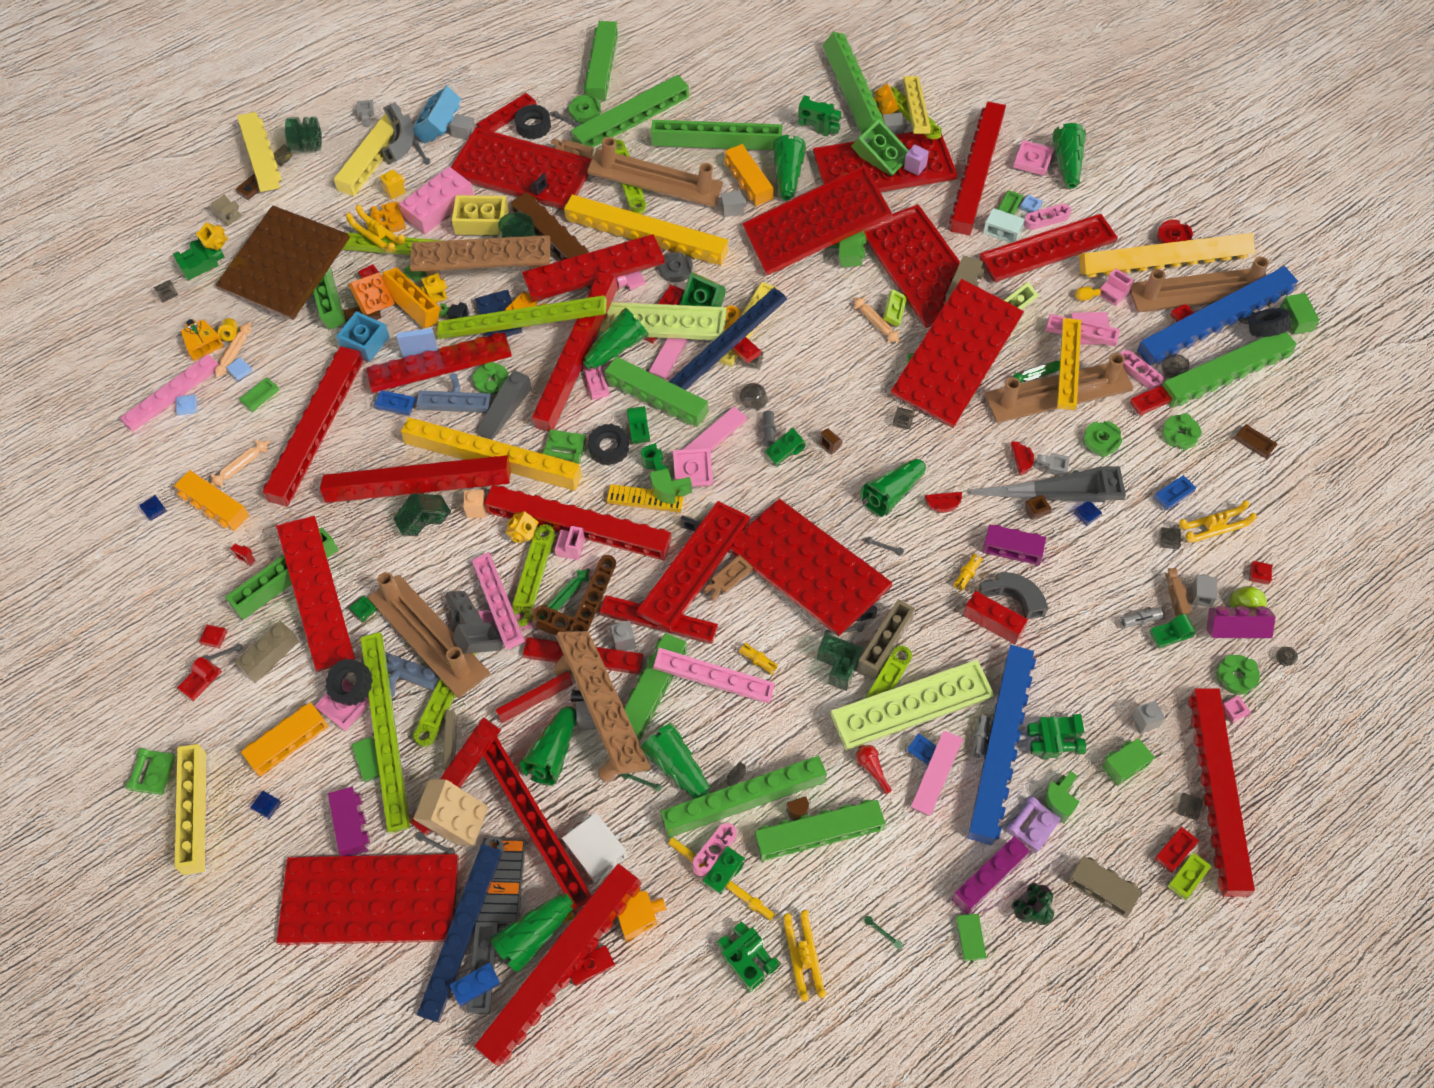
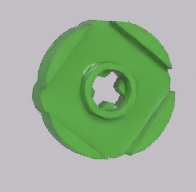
(584, 101)
(487, 371)
(1185, 423)
(1102, 447)
(1244, 665)

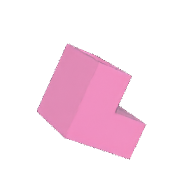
(1116, 287)
(570, 543)

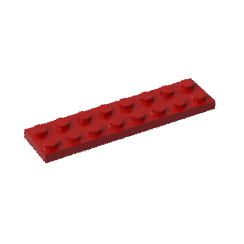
(1048, 247)
(583, 269)
(439, 362)
(693, 566)
(315, 592)

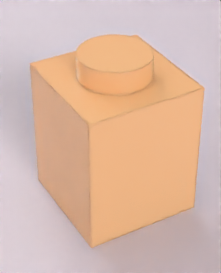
(474, 503)

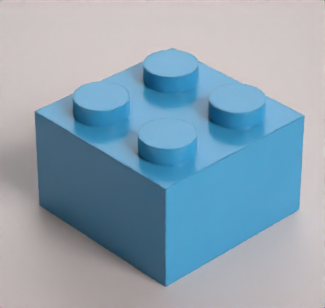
(364, 335)

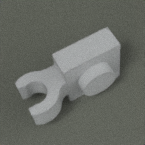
(365, 110)
(1056, 463)

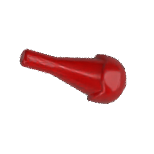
(868, 758)

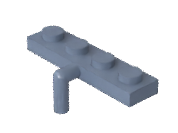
(453, 400)
(409, 671)

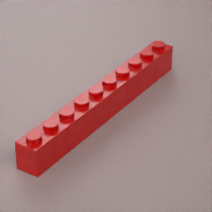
(978, 168)
(571, 359)
(313, 427)
(416, 479)
(596, 526)
(1221, 793)
(536, 826)
(558, 965)

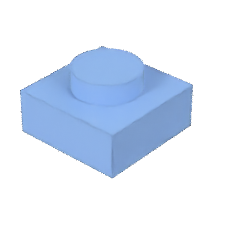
(186, 405)

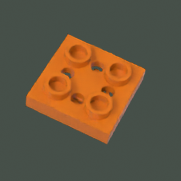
(368, 296)

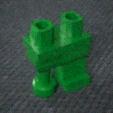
(819, 116)
(197, 259)
(1051, 734)
(740, 956)

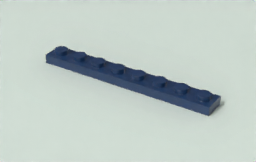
(729, 339)
(459, 933)

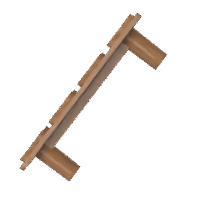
(655, 177)
(480, 253)
(1192, 290)
(1041, 395)
(427, 634)
(603, 704)

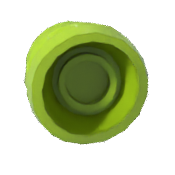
(1248, 597)

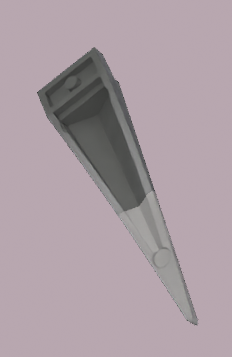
(1088, 485)

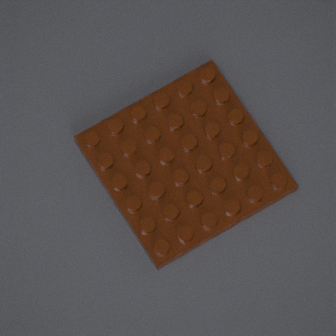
(283, 262)

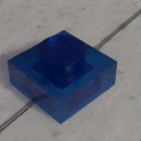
(152, 507)
(1087, 513)
(265, 805)

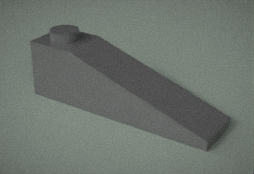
(505, 404)

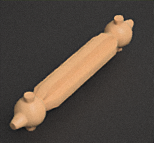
(876, 319)
(233, 349)
(239, 463)

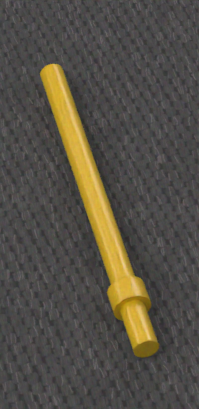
(754, 903)

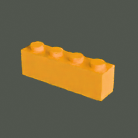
(748, 175)
(411, 298)
(211, 500)
(284, 739)

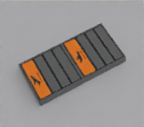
(505, 891)

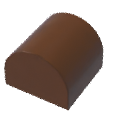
(830, 441)
(1037, 507)
(797, 808)

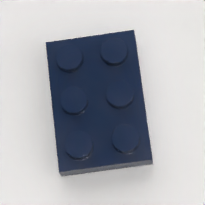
(496, 303)

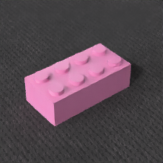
(435, 200)

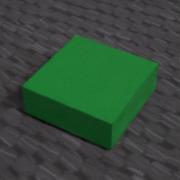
(363, 609)

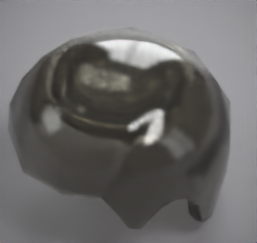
(1175, 365)
(753, 396)

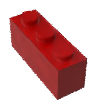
(995, 617)

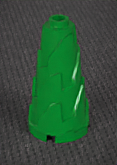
(1069, 150)
(788, 161)
(619, 336)
(890, 487)
(548, 752)
(675, 759)
(526, 936)

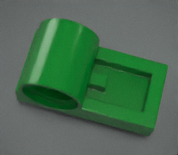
(638, 425)
(785, 446)
(654, 462)
(1176, 631)
(724, 870)

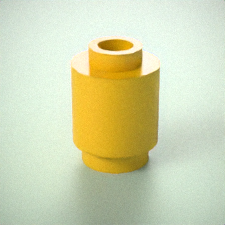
(228, 329)

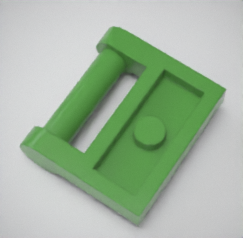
(565, 442)
(156, 775)

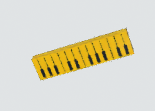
(641, 498)

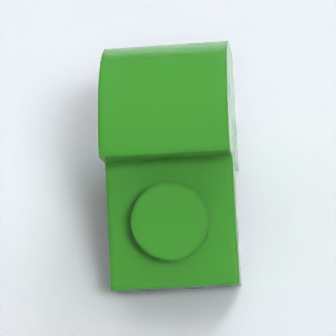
(667, 490)
(1059, 800)

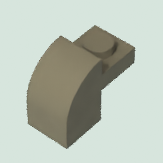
(225, 210)

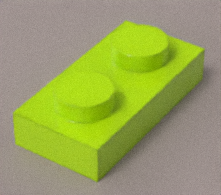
(894, 308)
(1189, 876)

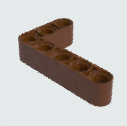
(586, 606)

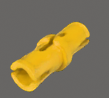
(967, 572)
(758, 658)

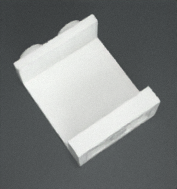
(595, 847)

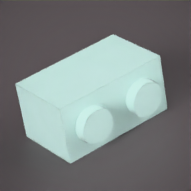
(1003, 226)

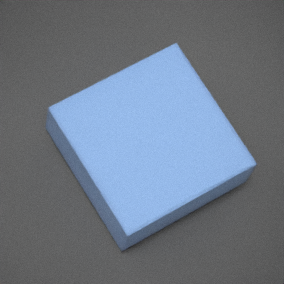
(1030, 204)
(239, 368)

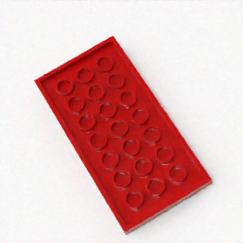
(842, 158)
(515, 164)
(817, 220)
(915, 260)
(957, 353)
(810, 567)
(368, 899)

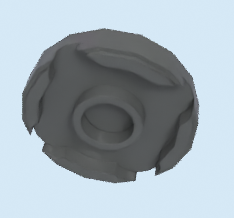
(676, 267)

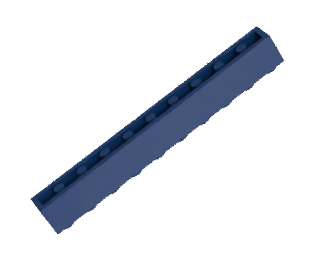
(1217, 316)
(1000, 746)

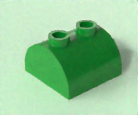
(703, 292)

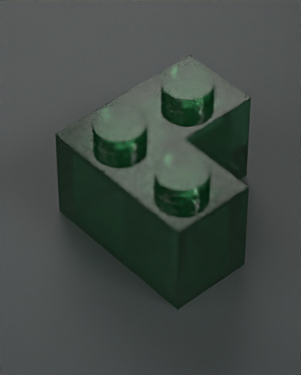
(419, 511)
(842, 656)

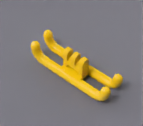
(375, 231)
(1216, 523)
(803, 956)

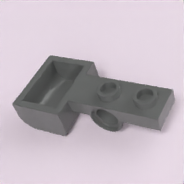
(471, 632)

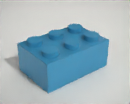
(436, 114)

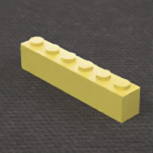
(259, 152)
(365, 158)
(190, 810)

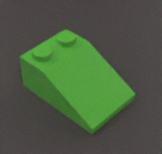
(881, 148)

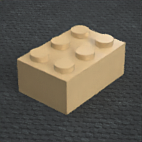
(451, 812)

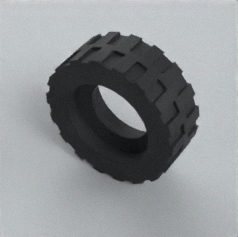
(532, 131)
(1269, 322)
(608, 457)
(336, 676)

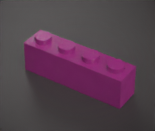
(990, 875)

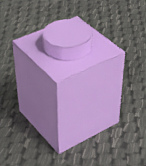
(916, 159)

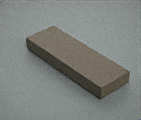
(449, 738)

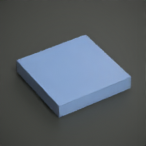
(417, 342)

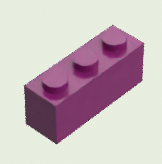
(1014, 544)
(1240, 622)
(349, 821)

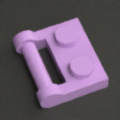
(1039, 829)

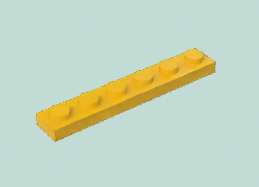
(1069, 364)

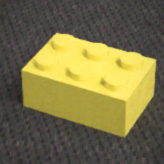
(478, 214)

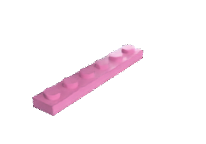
(168, 393)
(498, 601)
(713, 675)

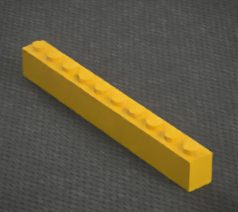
(635, 225)
(1167, 253)
(469, 446)

